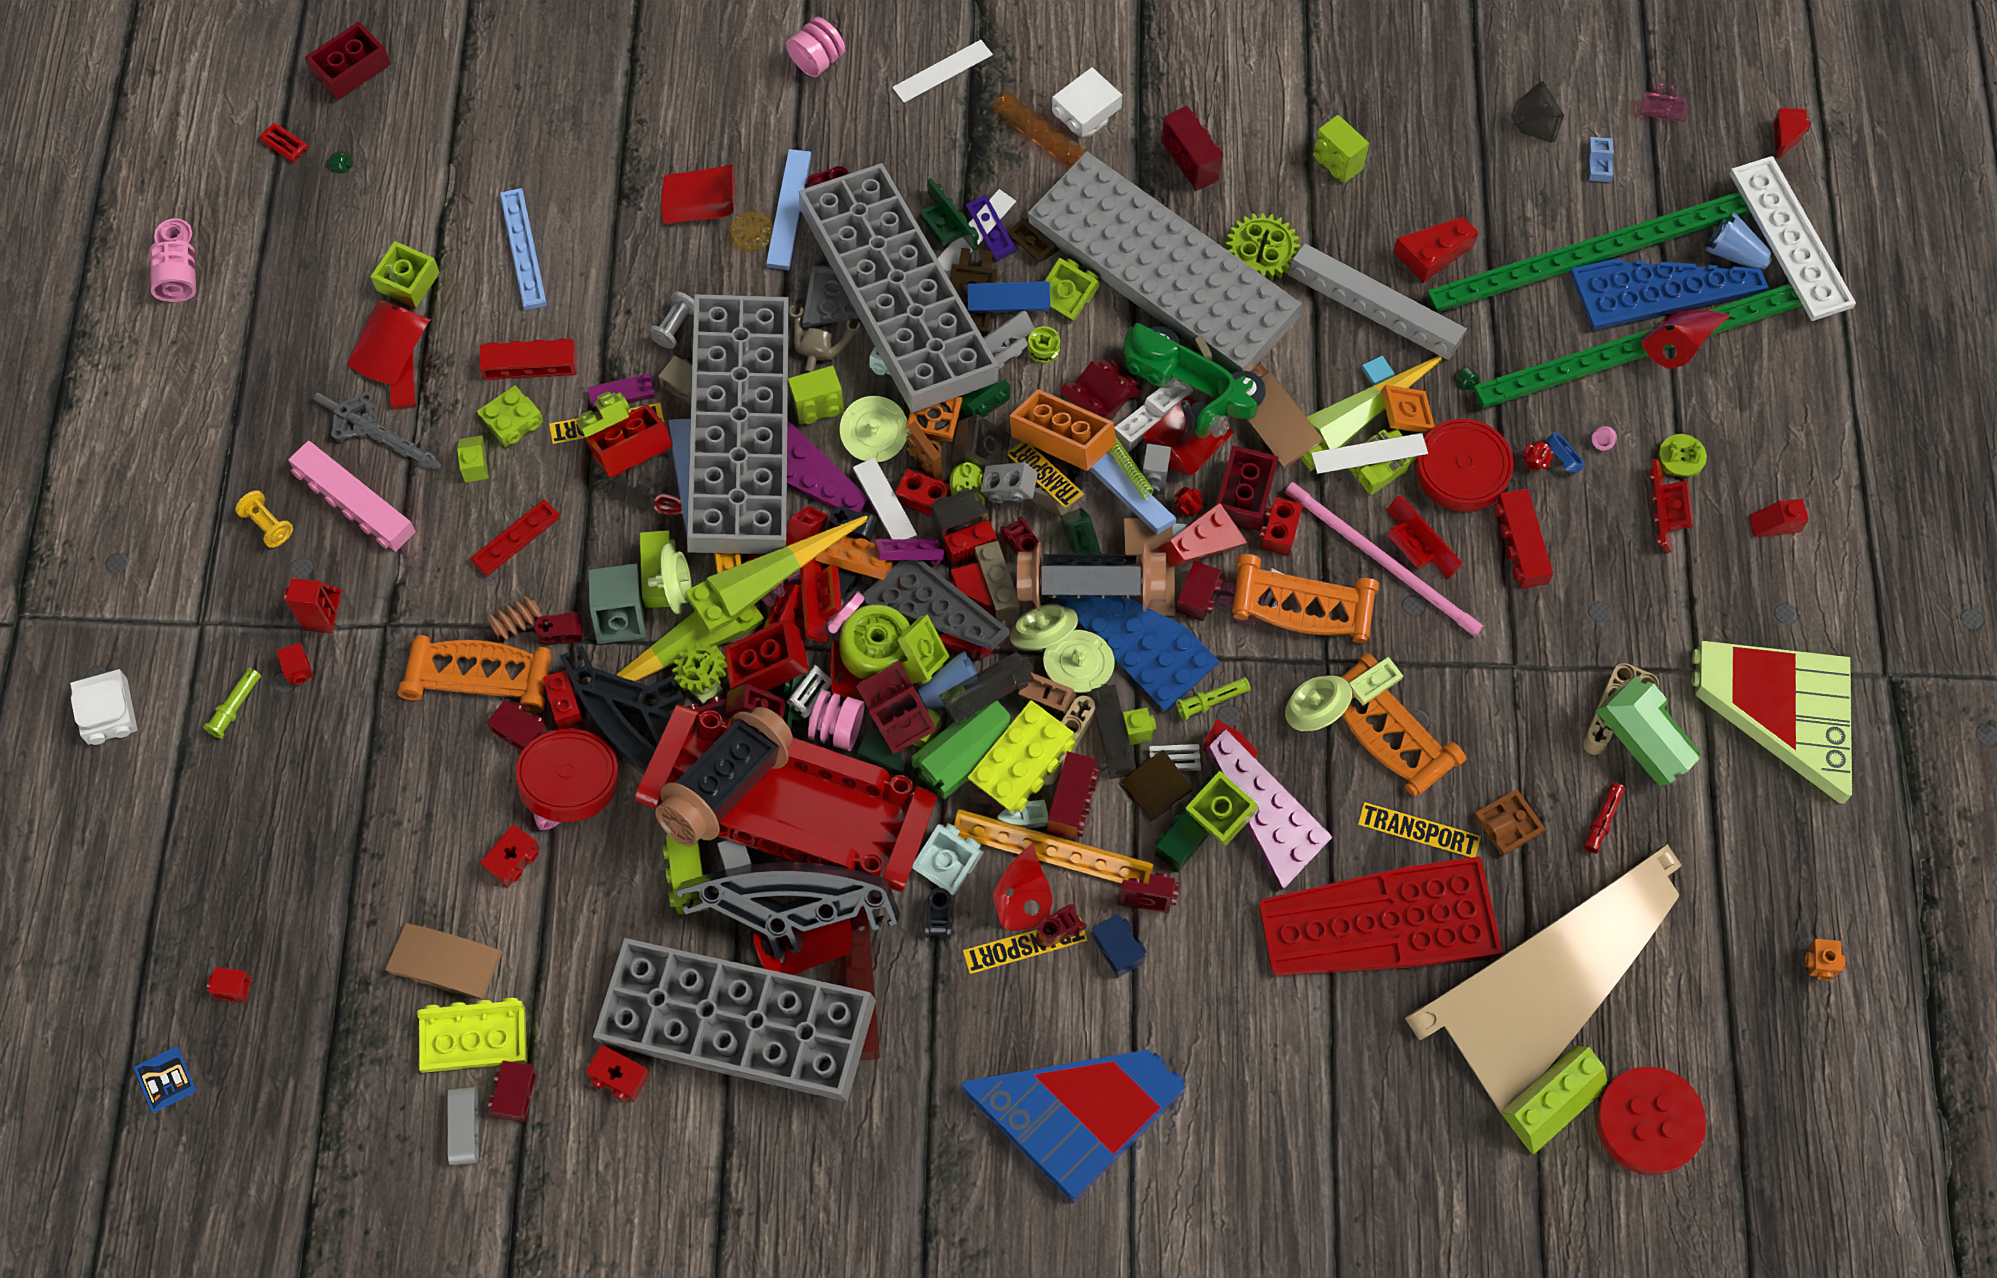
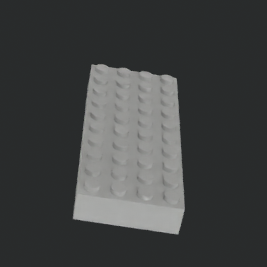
(735, 1019)

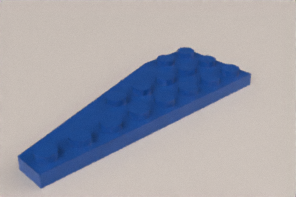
(1630, 292)
(1147, 645)

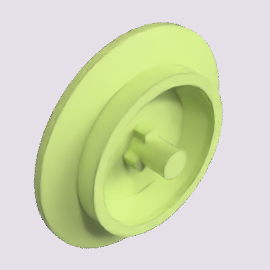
(873, 428)
(674, 578)
(1043, 627)
(1079, 661)
(1318, 703)

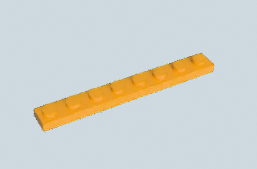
(1051, 848)

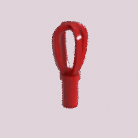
(677, 510)

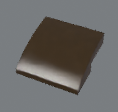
(1032, 240)
(1157, 785)

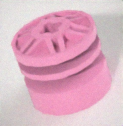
(815, 46)
(830, 718)

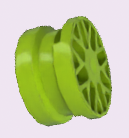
(1044, 343)

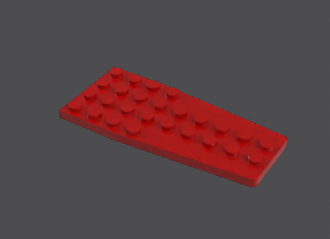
(1384, 921)

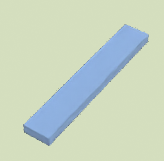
(788, 210)
(523, 249)
(680, 437)
(1149, 511)

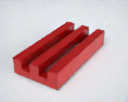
(296, 152)

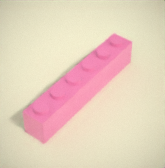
(351, 496)

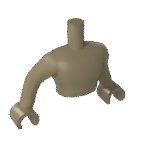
(817, 343)

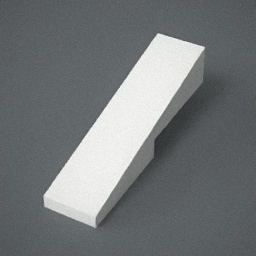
(1156, 406)
(884, 500)

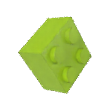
(1340, 149)
(405, 274)
(816, 395)
(1222, 808)

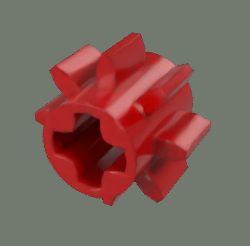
(1537, 456)
(1187, 501)

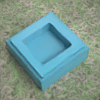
(1377, 370)

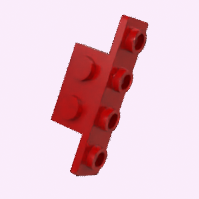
(1672, 504)
(1419, 540)
(820, 598)

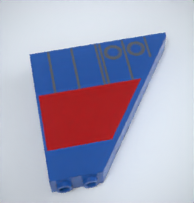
(1078, 1114)

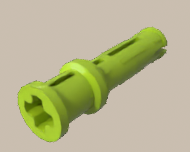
(1201, 702)
(227, 712)

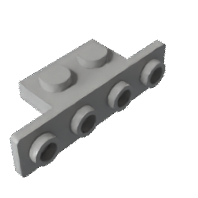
(1009, 338)

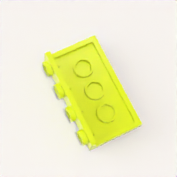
(1023, 757)
(471, 1035)

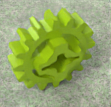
(699, 668)

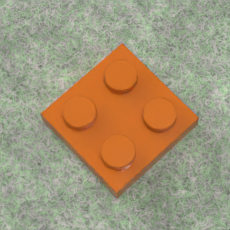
(1407, 409)

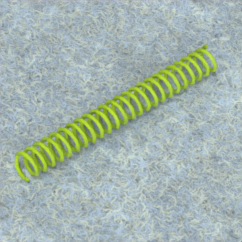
(1134, 466)

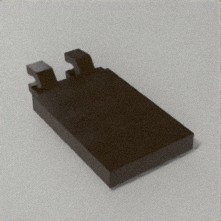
(963, 274)

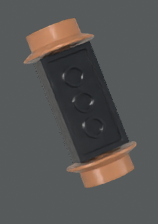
(1091, 575)
(723, 776)

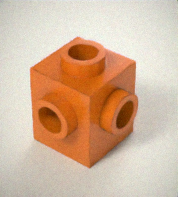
(1825, 959)

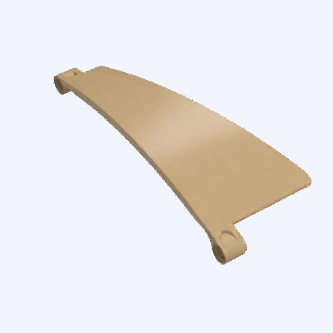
(1540, 994)

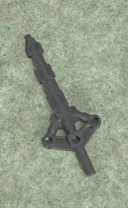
(368, 425)

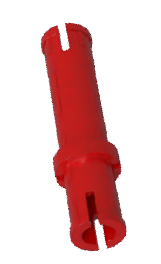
(1600, 827)

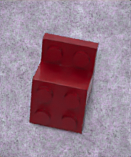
(1102, 388)
(896, 707)

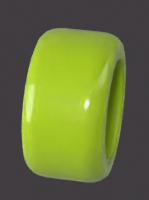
(856, 644)

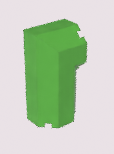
(1648, 731)
(960, 748)

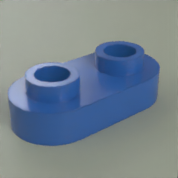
(1570, 459)

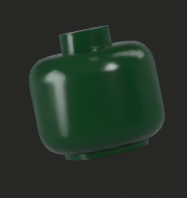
(340, 162)
(1466, 378)

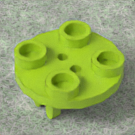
(1671, 455)
(967, 476)

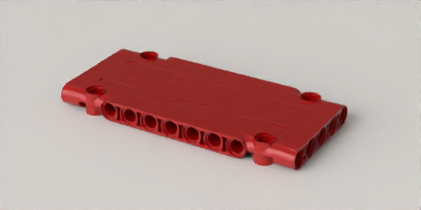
(843, 805)

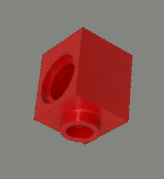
(295, 664)
(229, 984)

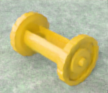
(275, 531)

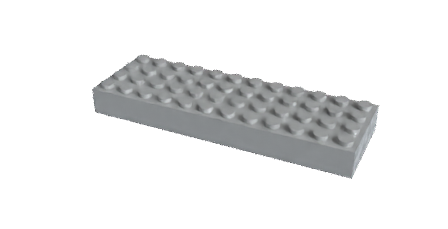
(1164, 264)
(898, 288)
(738, 425)

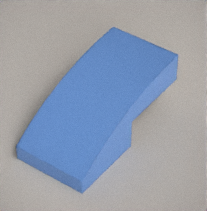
(1600, 159)

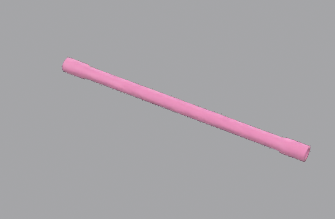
(1463, 619)

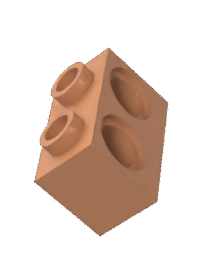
(1048, 695)

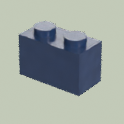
(1118, 945)

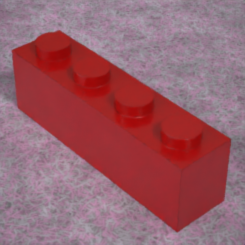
(528, 359)
(1523, 538)

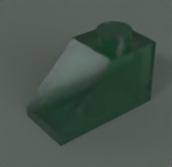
(1080, 532)
(878, 753)

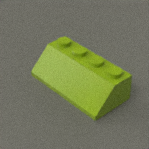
(1556, 1097)

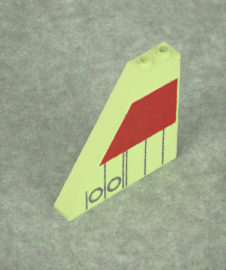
(1786, 703)

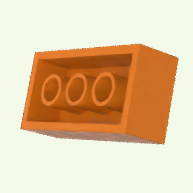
(1062, 429)

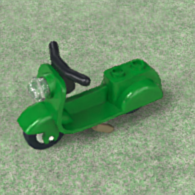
(1159, 356)

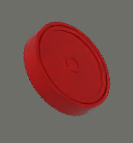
(1464, 465)
(567, 775)
(1651, 1120)

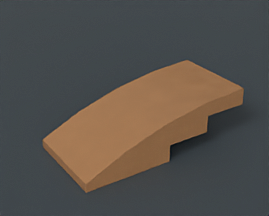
(1283, 424)
(1135, 535)
(444, 961)

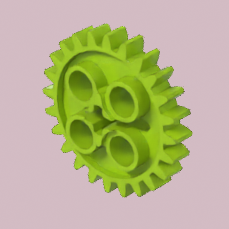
(1242, 242)

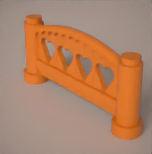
(1355, 601)
(527, 685)
(1433, 760)

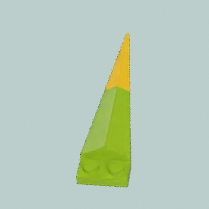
(1348, 417)
(734, 591)
(688, 633)

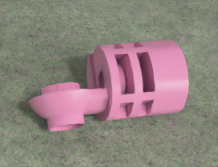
(172, 262)

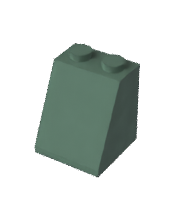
(616, 603)

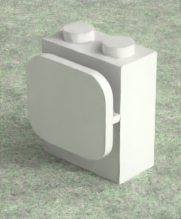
(1086, 103)
(103, 707)

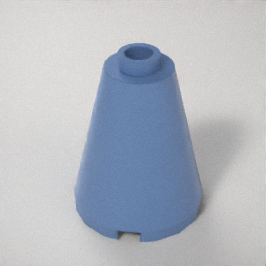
(1739, 244)
(949, 676)

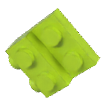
(1071, 288)
(610, 410)
(510, 416)
(922, 650)

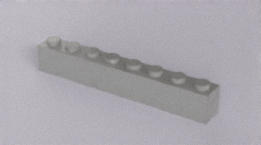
(1377, 301)

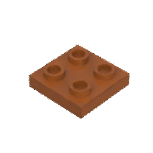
(925, 451)
(1509, 822)

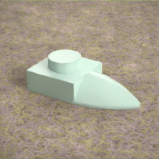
(1032, 816)

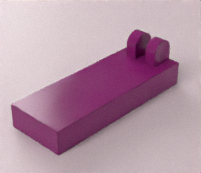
(633, 389)
(909, 549)

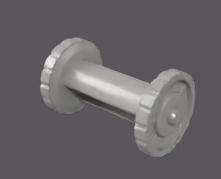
(664, 333)

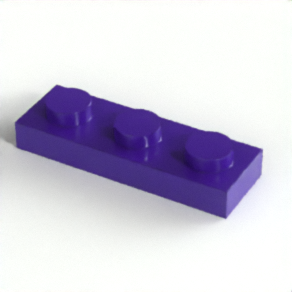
(997, 238)

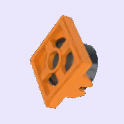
(937, 420)

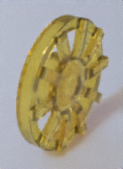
(751, 230)

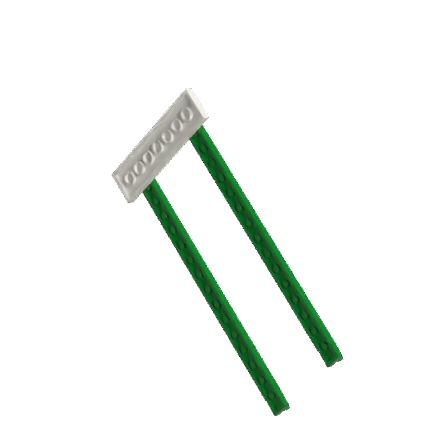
(1761, 192)

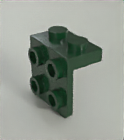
(985, 399)

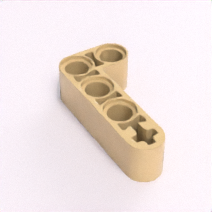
(1072, 719)
(1597, 723)

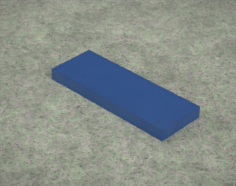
(1008, 297)

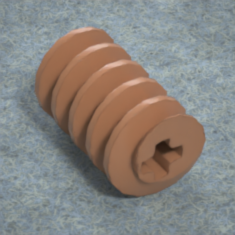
(514, 618)

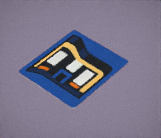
(164, 1079)

